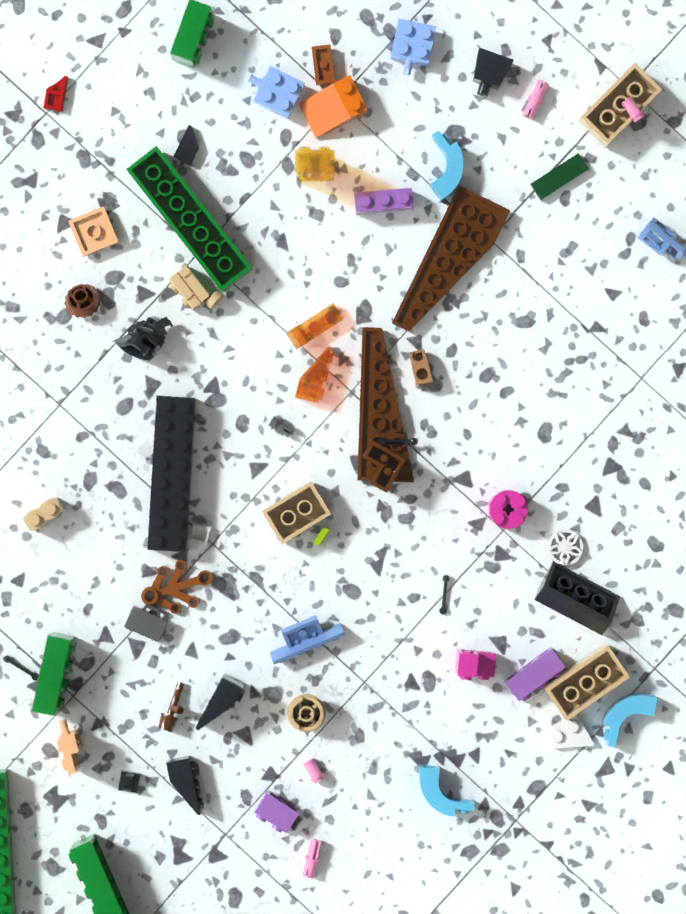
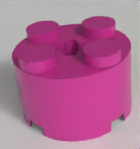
(515, 517)

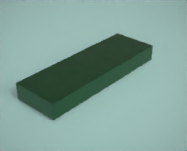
(559, 176)

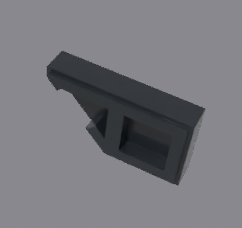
(187, 147)

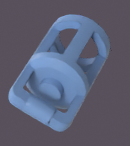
(665, 234)

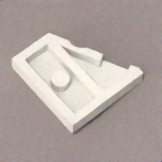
(568, 734)

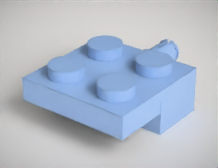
(413, 43)
(277, 91)

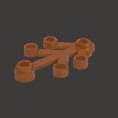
(173, 588)

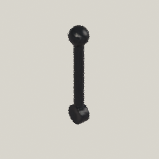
(381, 441)
(443, 610)
(34, 676)

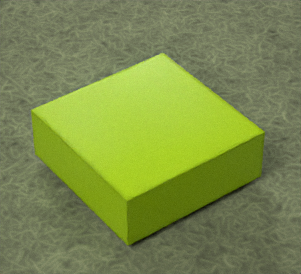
(321, 536)

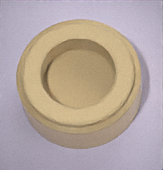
(214, 299)

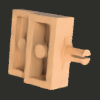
(70, 745)

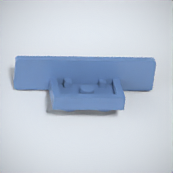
(304, 637)

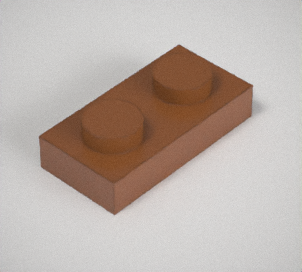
(323, 65)

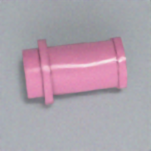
(632, 109)
(314, 771)

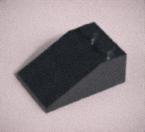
(225, 696)

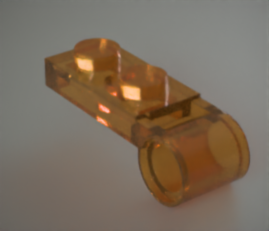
(314, 326)

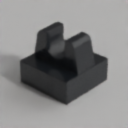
(129, 781)

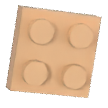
(93, 231)

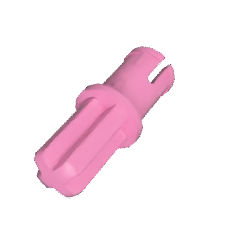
(312, 858)

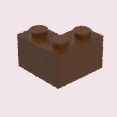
(388, 463)

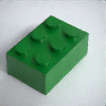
(192, 33)

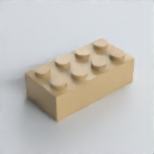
(607, 115)
(586, 682)

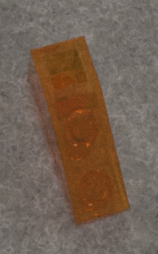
(311, 381)

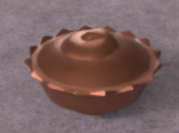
(82, 300)

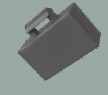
(146, 623)

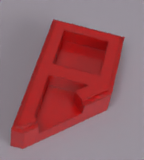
(56, 95)

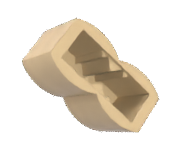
(39, 517)

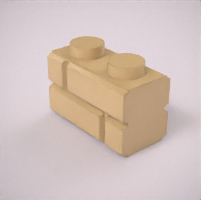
(189, 287)

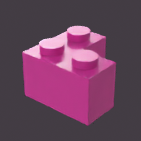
(475, 663)

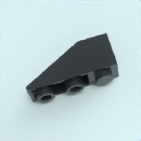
(182, 778)

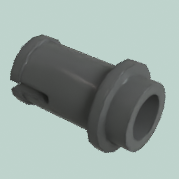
(280, 426)

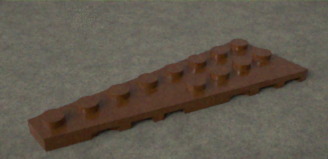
(379, 407)

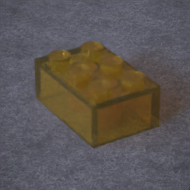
(314, 164)

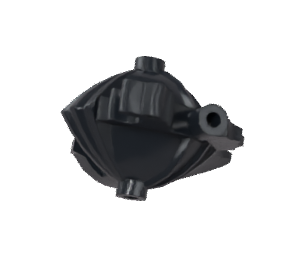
(144, 338)

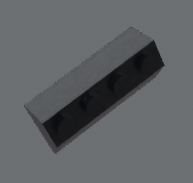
(577, 598)

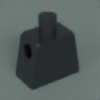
(490, 70)

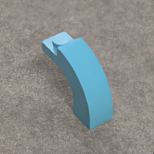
(454, 167)
(624, 707)
(436, 798)

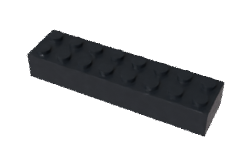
(171, 473)

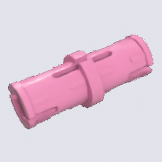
(535, 99)

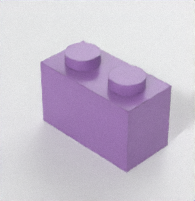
(276, 811)

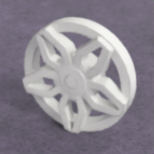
(565, 547)

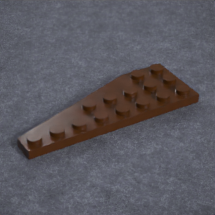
(459, 243)

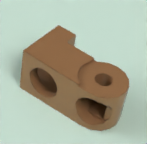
(420, 368)

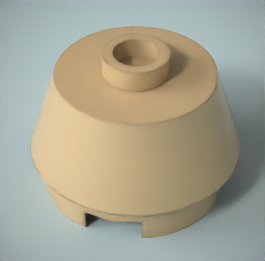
(306, 713)

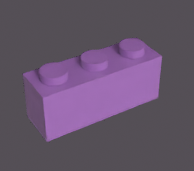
(383, 201)
(535, 674)

